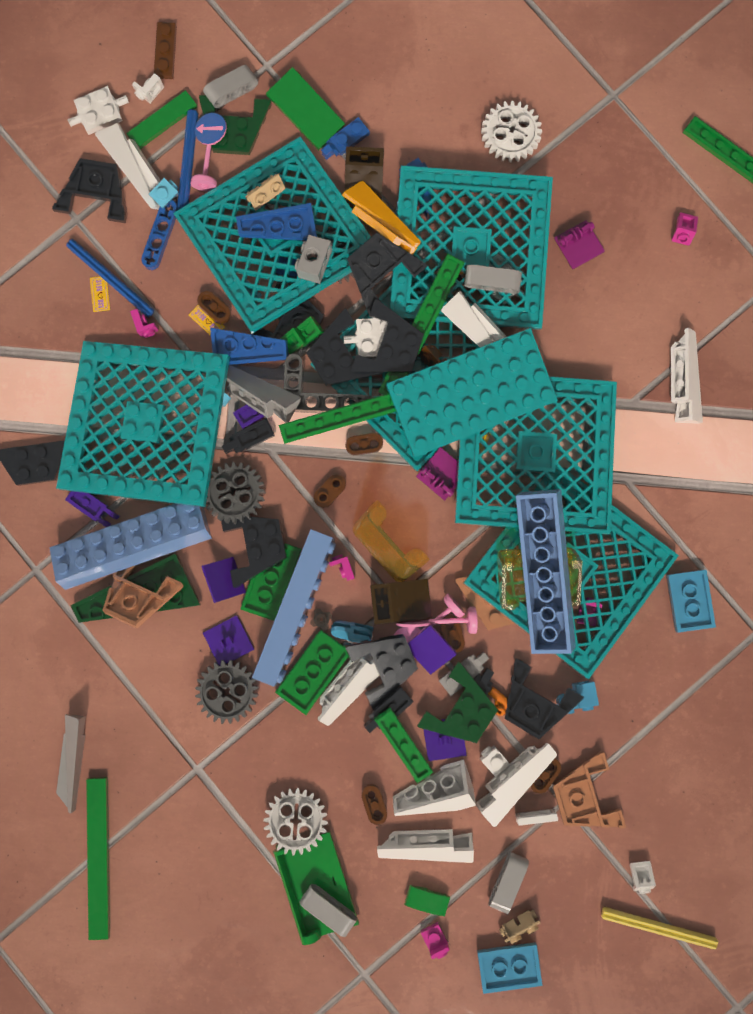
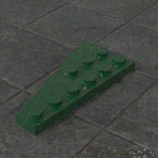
(149, 578)

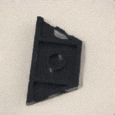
(33, 462)

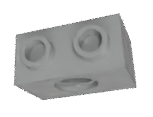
(313, 270)

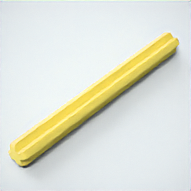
(659, 928)

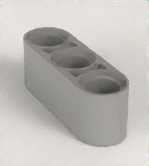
(230, 86)
(493, 279)
(508, 882)
(328, 910)

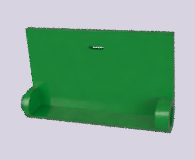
(315, 868)

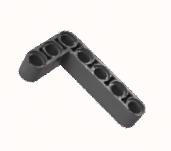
(322, 398)

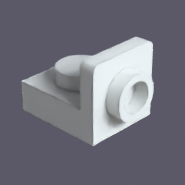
(150, 90)
(494, 760)
(642, 877)

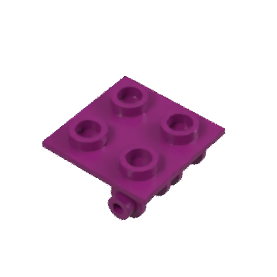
(579, 244)
(440, 474)

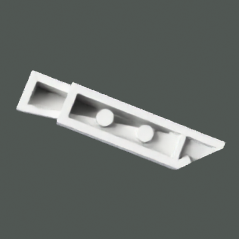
(130, 160)
(472, 321)
(346, 688)
(428, 845)

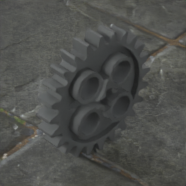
(230, 476)
(215, 706)

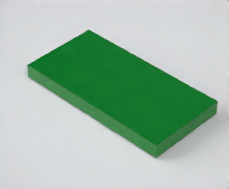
(305, 108)
(269, 587)
(313, 672)

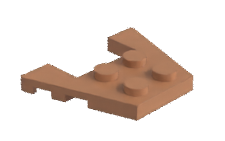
(134, 603)
(486, 612)
(578, 800)

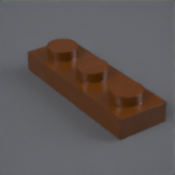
(165, 50)

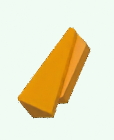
(380, 217)

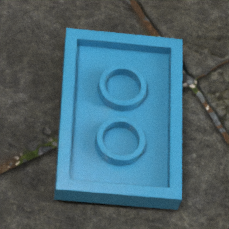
(691, 601)
(509, 968)

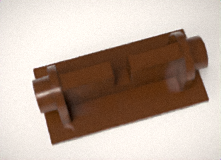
(430, 355)

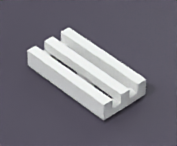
(536, 817)

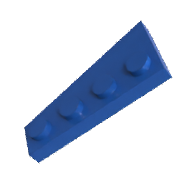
(282, 223)
(248, 348)

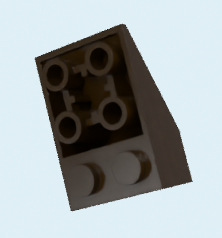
(364, 165)
(400, 601)

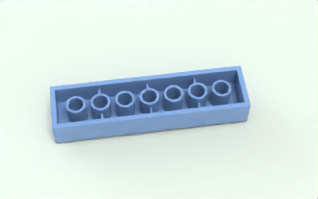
(128, 544)
(546, 572)
(293, 608)

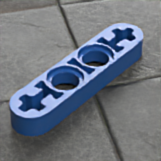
(159, 234)

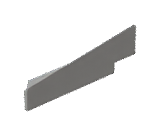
(261, 394)
(71, 760)

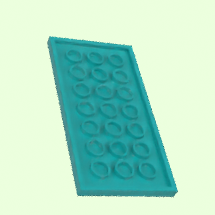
(471, 392)

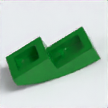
(302, 335)
(427, 901)

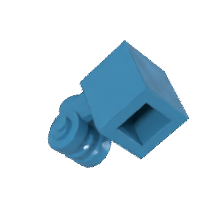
(588, 690)

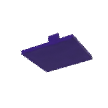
(220, 581)
(228, 640)
(431, 649)
(443, 746)

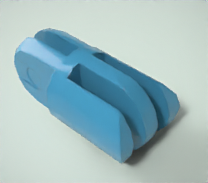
(351, 631)

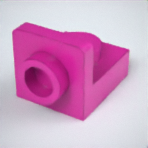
(685, 229)
(140, 322)
(345, 570)
(590, 607)
(435, 941)

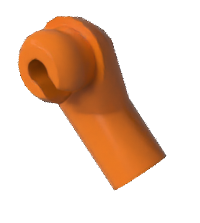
(500, 701)

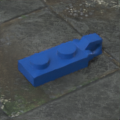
(348, 136)

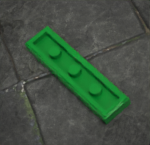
(162, 119)
(403, 745)

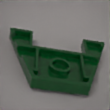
(241, 131)
(469, 714)

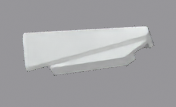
(685, 379)
(514, 782)

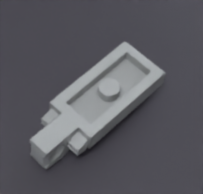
(472, 665)

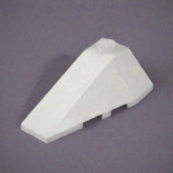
(441, 792)

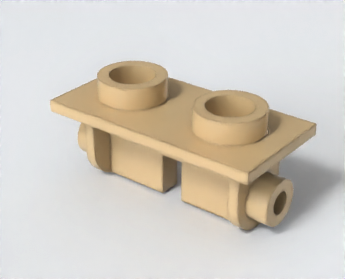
(267, 191)
(527, 924)

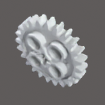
(515, 115)
(313, 822)

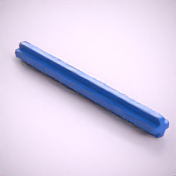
(187, 159)
(110, 278)

